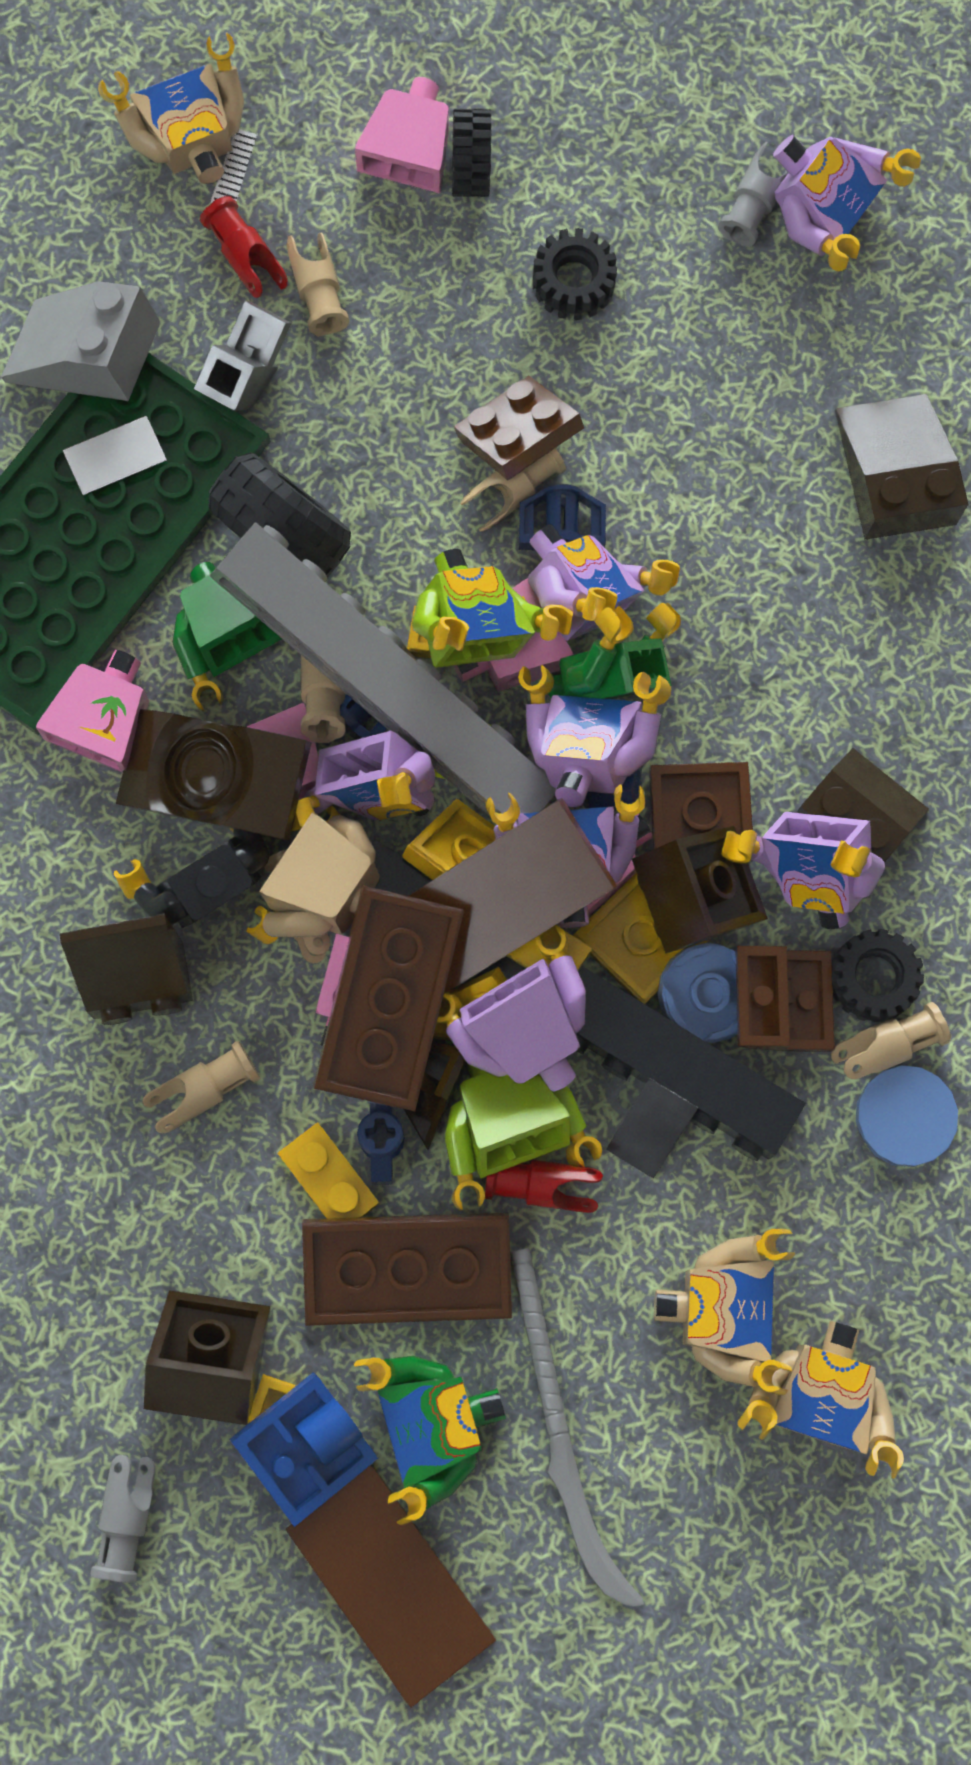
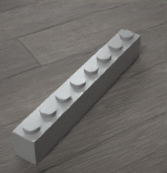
(378, 673)

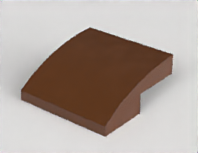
(784, 999)

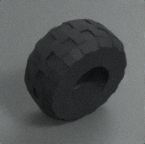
(257, 492)

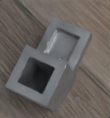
(245, 365)

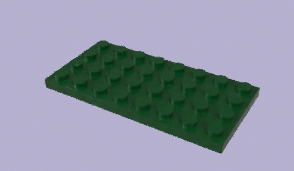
(89, 561)

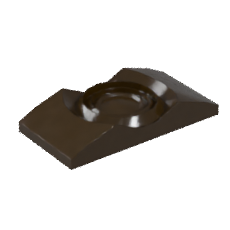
(215, 773)

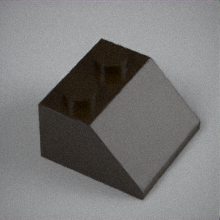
(865, 792)
(697, 890)
(206, 1358)

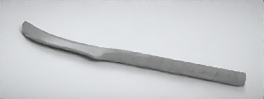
(563, 1465)

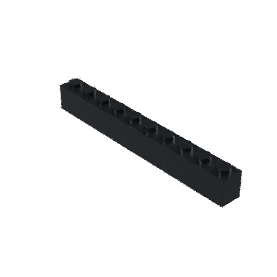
(651, 1046)

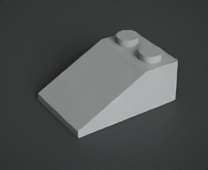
(85, 341)

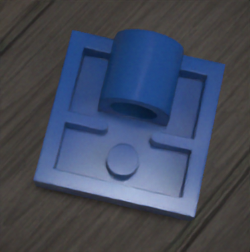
(304, 1448)

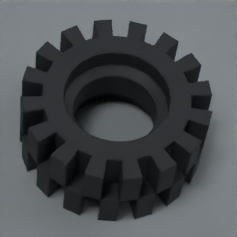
(471, 152)
(580, 250)

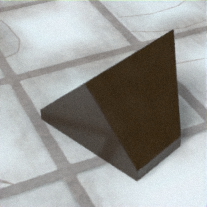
(438, 1085)

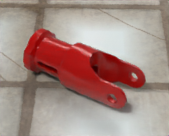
(241, 245)
(539, 1184)

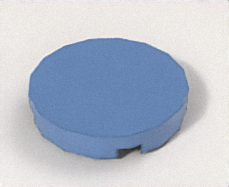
(700, 991)
(907, 1116)

